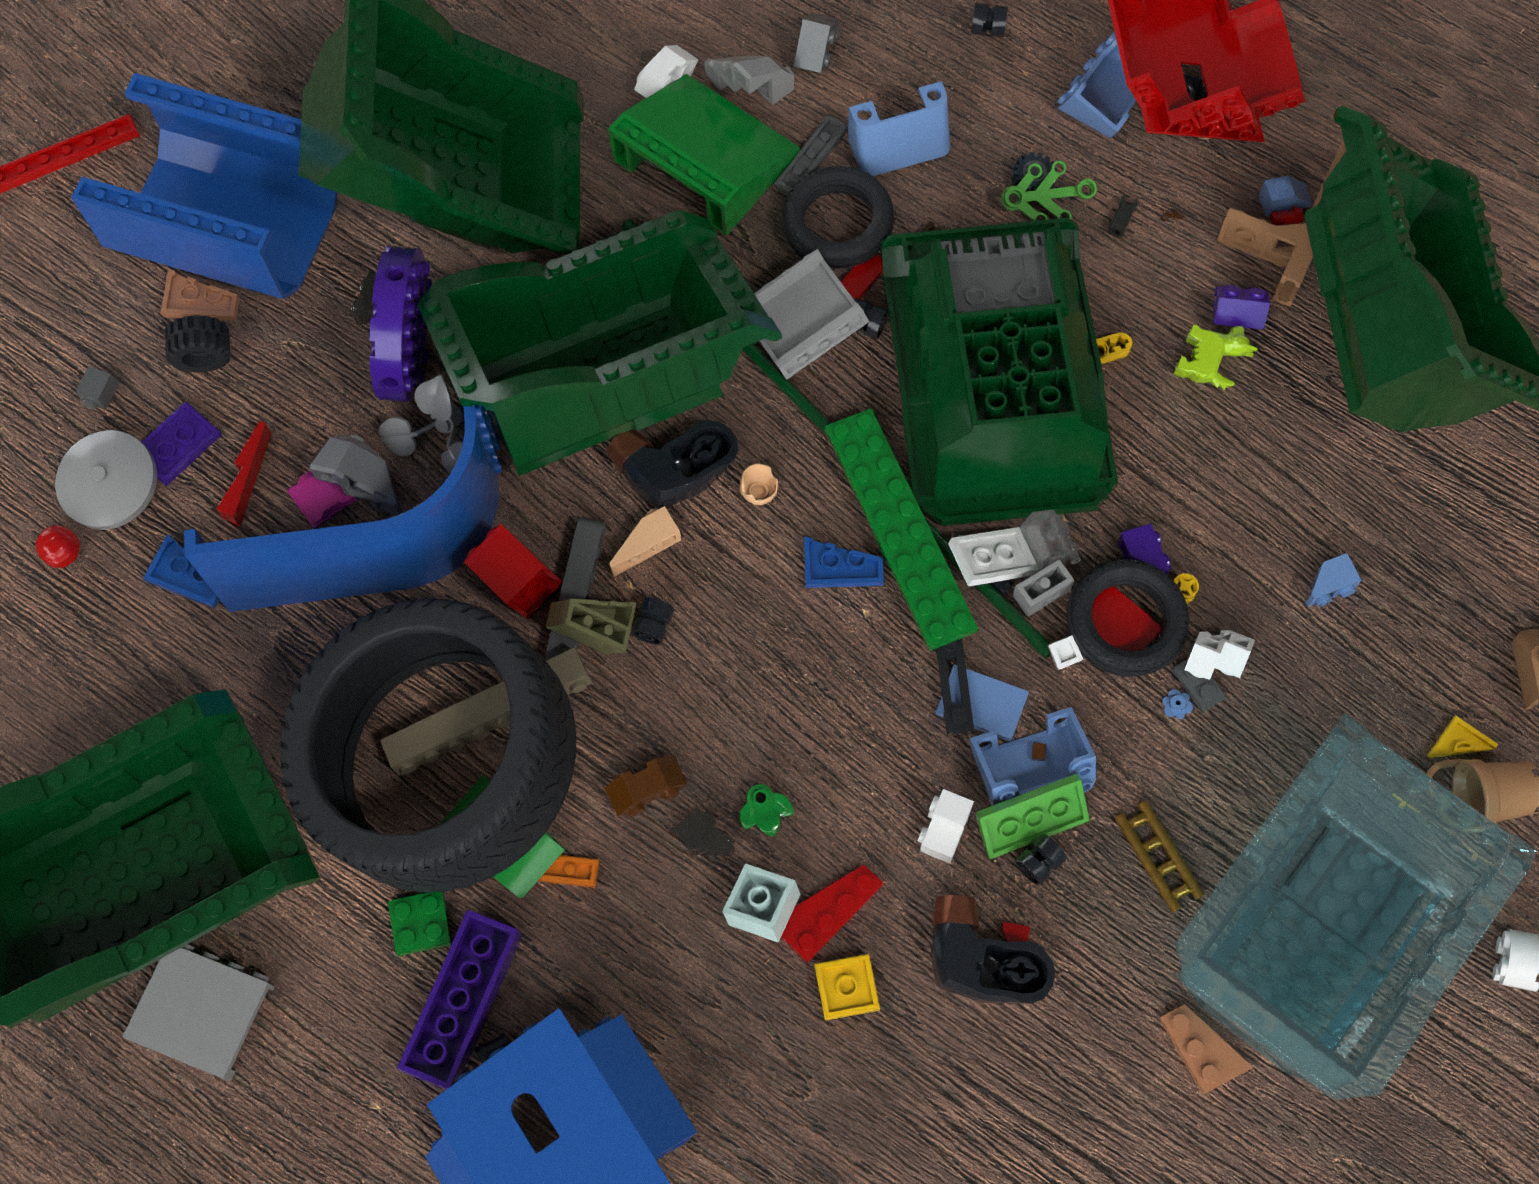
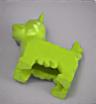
(1208, 353)

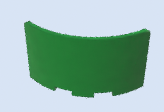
(529, 868)

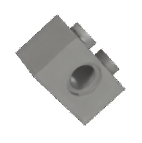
(1043, 588)

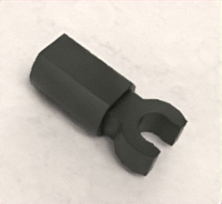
(1122, 217)

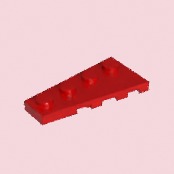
(828, 911)

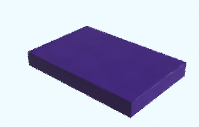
(179, 442)

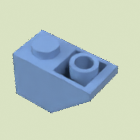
(1333, 579)

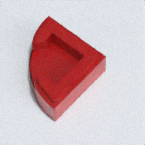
(1015, 932)

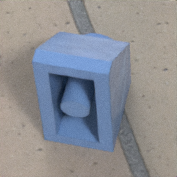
(1283, 193)

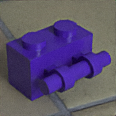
(1240, 307)

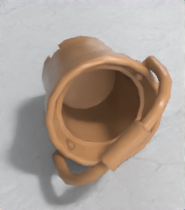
(1494, 789)

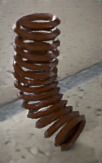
(1178, 215)

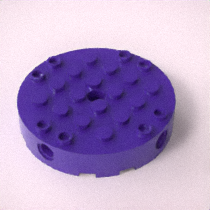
(398, 325)

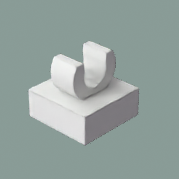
(1065, 652)

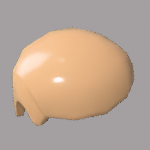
(758, 484)

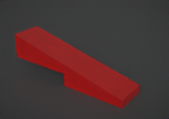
(235, 501)

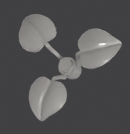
(434, 399)

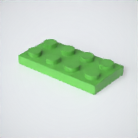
(1034, 813)

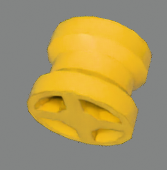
(1189, 584)

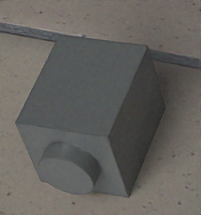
(96, 388)

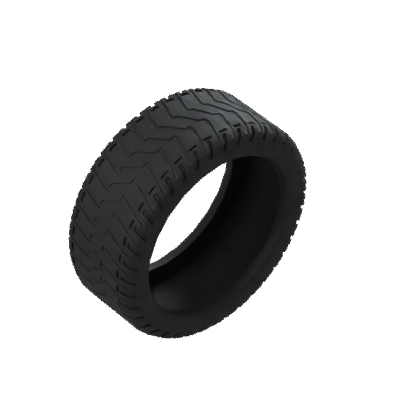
(356, 675)

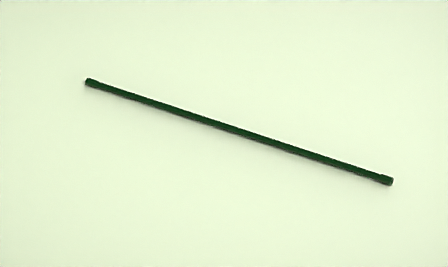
(1033, 636)

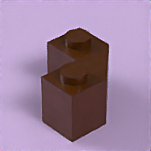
(632, 792)

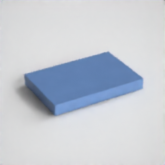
(993, 703)

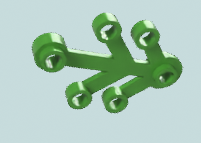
(1043, 194)

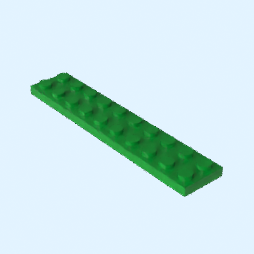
(901, 530)

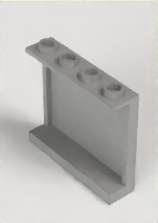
(810, 313)
(198, 1010)

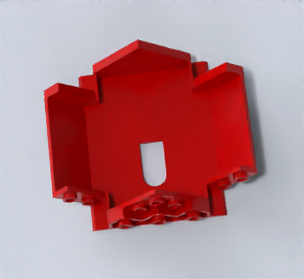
(1241, 57)

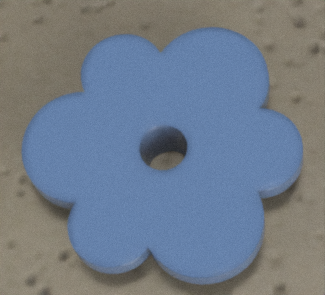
(1172, 709)

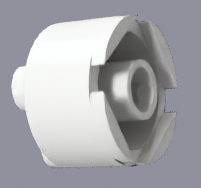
(1518, 960)

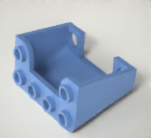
(1101, 93)
(903, 138)
(1009, 767)

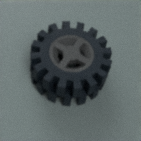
(1021, 166)

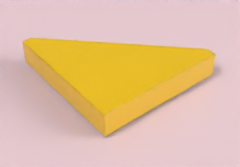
(1460, 739)

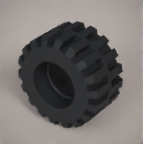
(197, 343)

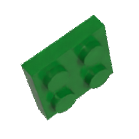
(419, 923)

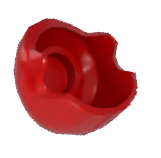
(57, 546)

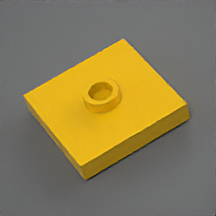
(847, 987)

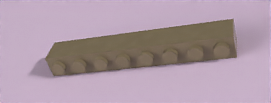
(470, 719)

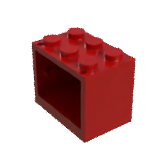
(513, 571)

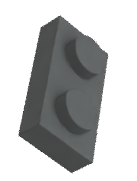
(1202, 691)

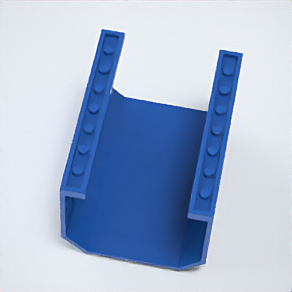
(219, 194)

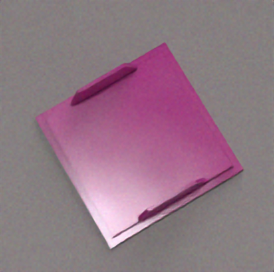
(318, 498)

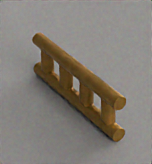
(1157, 873)

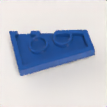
(840, 567)
(176, 574)

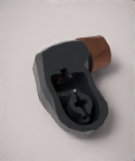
(681, 466)
(984, 967)

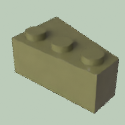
(593, 623)

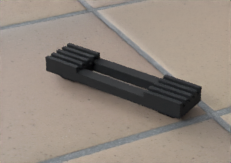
(957, 717)

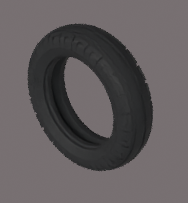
(838, 180)
(1156, 584)

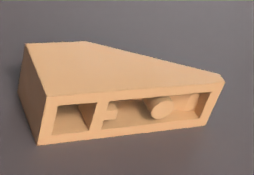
(649, 537)

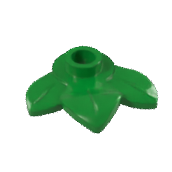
(765, 814)

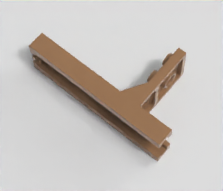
(1261, 238)

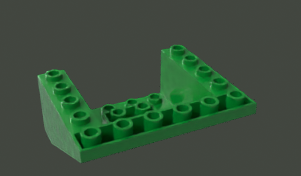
(703, 145)

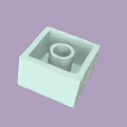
(761, 902)

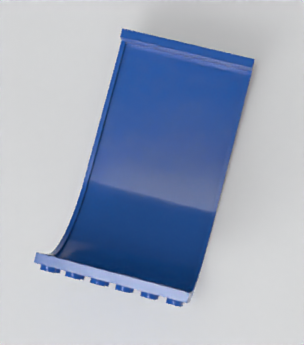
(363, 556)

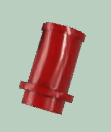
(1286, 217)

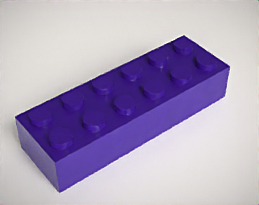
(460, 1000)

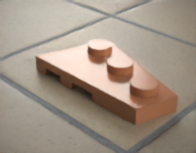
(189, 298)
(1202, 1050)

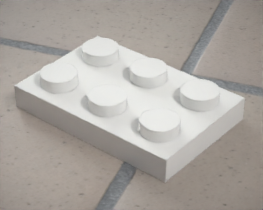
(993, 556)

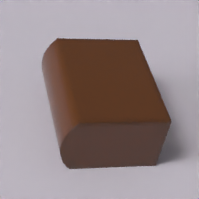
(1039, 751)

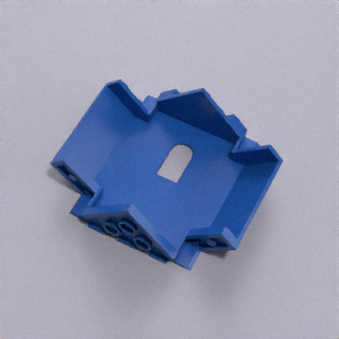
(595, 1090)

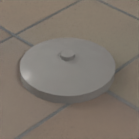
(106, 480)

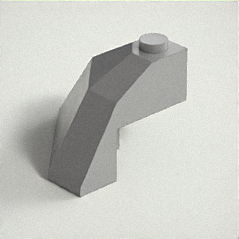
(752, 74)
(357, 471)

